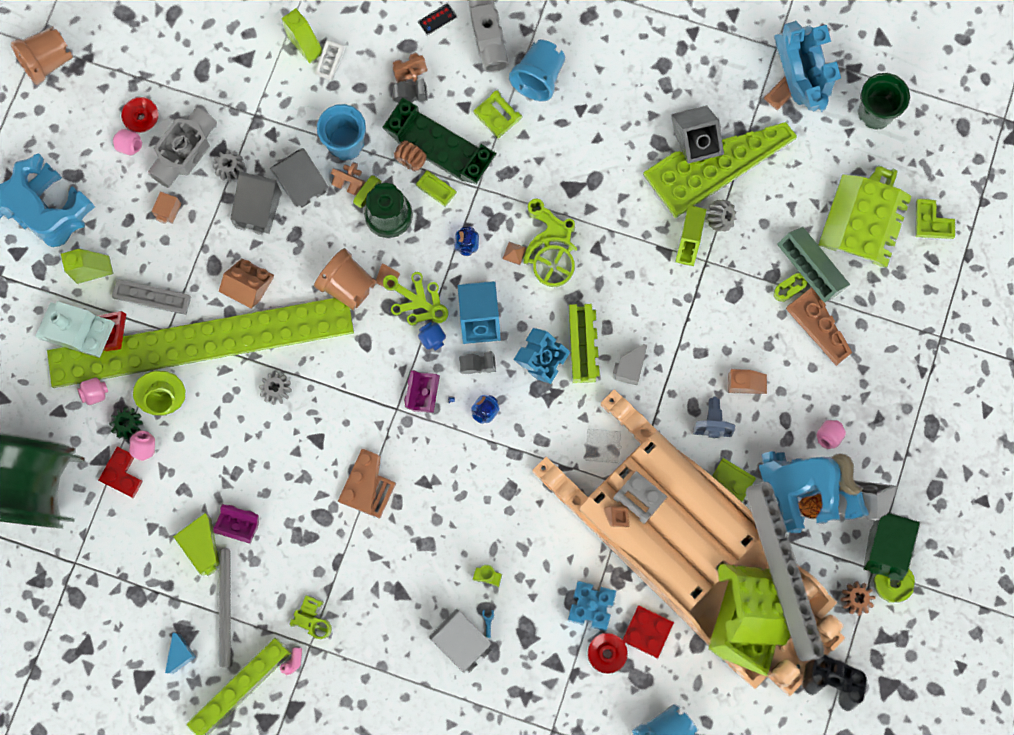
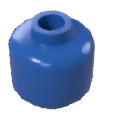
(432, 336)

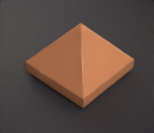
(514, 253)

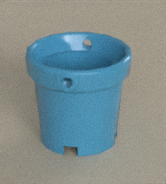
(538, 71)
(342, 131)
(668, 723)

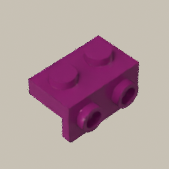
(421, 392)
(236, 523)

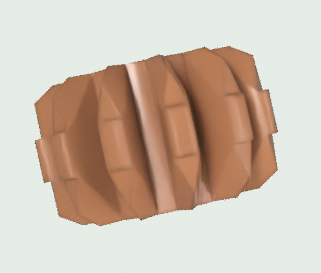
(410, 156)
(863, 603)

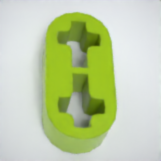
(360, 198)
(788, 284)

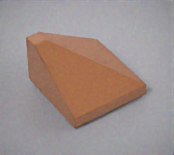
(385, 271)
(617, 516)

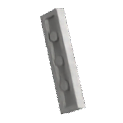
(151, 297)

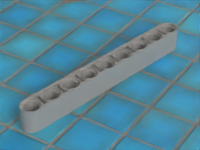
(785, 572)

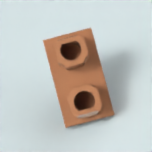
(409, 69)
(340, 177)

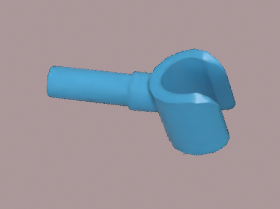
(488, 623)

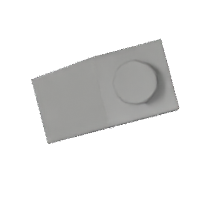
(630, 366)

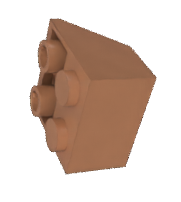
(245, 283)

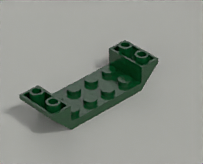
(438, 143)

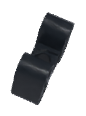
(839, 675)

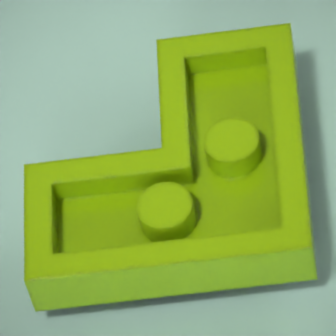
(928, 225)

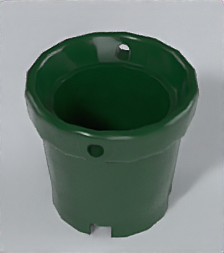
(883, 100)
(387, 211)

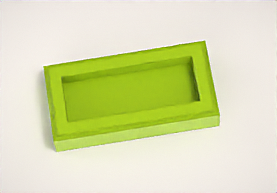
(436, 188)

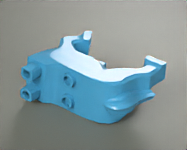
(805, 66)
(23, 203)

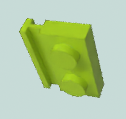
(733, 478)

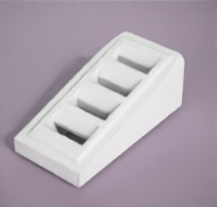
(329, 44)

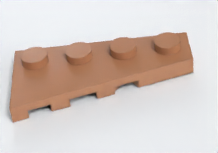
(814, 318)

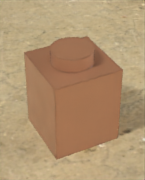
(166, 208)

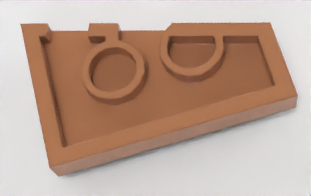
(361, 483)

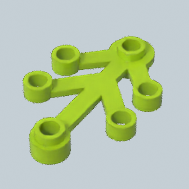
(418, 300)

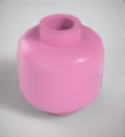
(127, 142)
(92, 391)
(831, 434)
(142, 445)

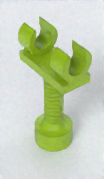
(487, 575)

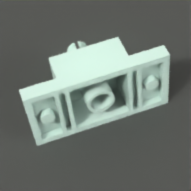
(75, 329)

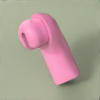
(294, 663)

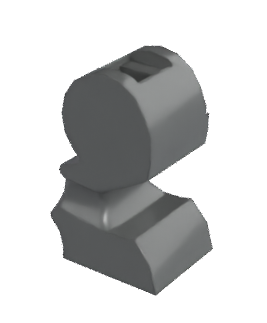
(408, 91)
(475, 364)

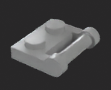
(644, 492)

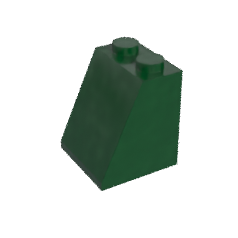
(891, 546)

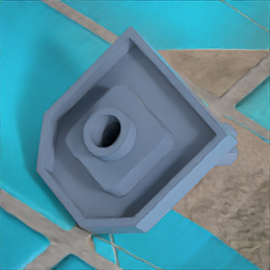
(714, 426)

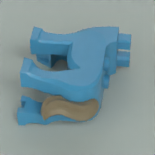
(808, 478)

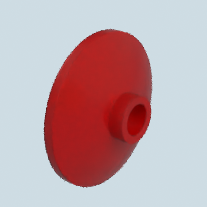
(134, 109)
(618, 653)

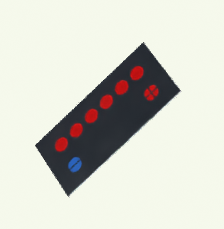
(437, 19)

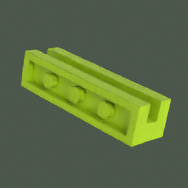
(582, 344)

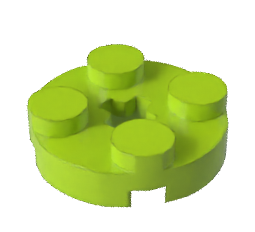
(894, 594)

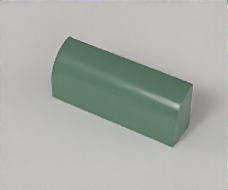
(813, 264)

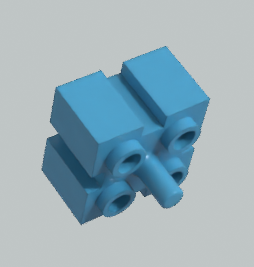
(542, 355)
(592, 606)

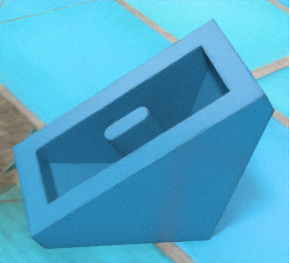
(179, 654)

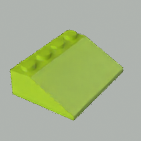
(750, 656)

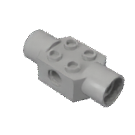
(488, 35)
(182, 147)

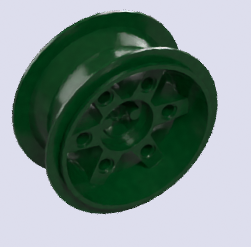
(31, 480)

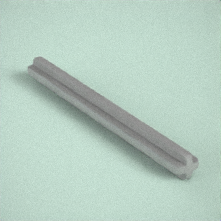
(224, 608)

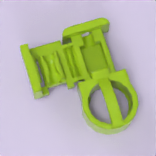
(308, 616)

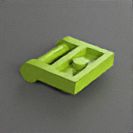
(493, 118)

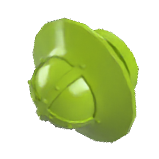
(159, 393)

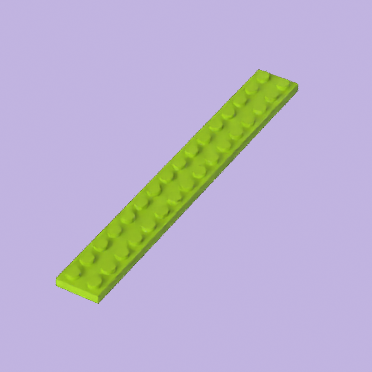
(204, 341)

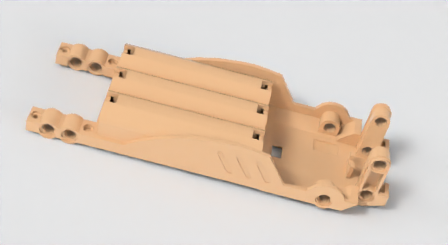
(686, 539)

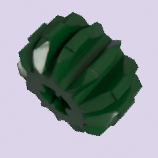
(118, 423)

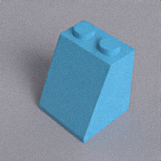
(479, 312)

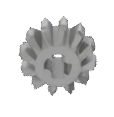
(229, 158)
(721, 215)
(268, 389)

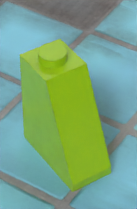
(301, 35)
(691, 235)
(86, 265)
(200, 545)

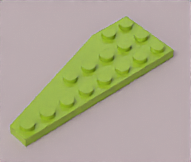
(689, 184)

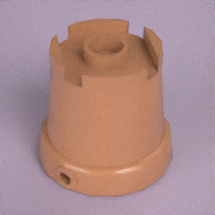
(41, 53)
(345, 280)

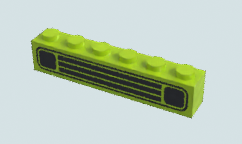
(239, 688)

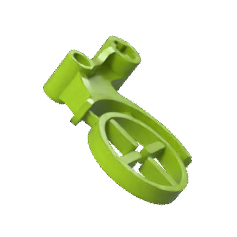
(556, 232)

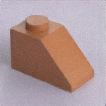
(747, 382)

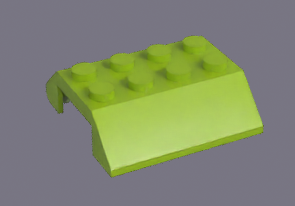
(864, 218)
(757, 607)

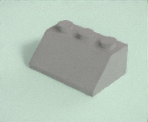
(876, 498)

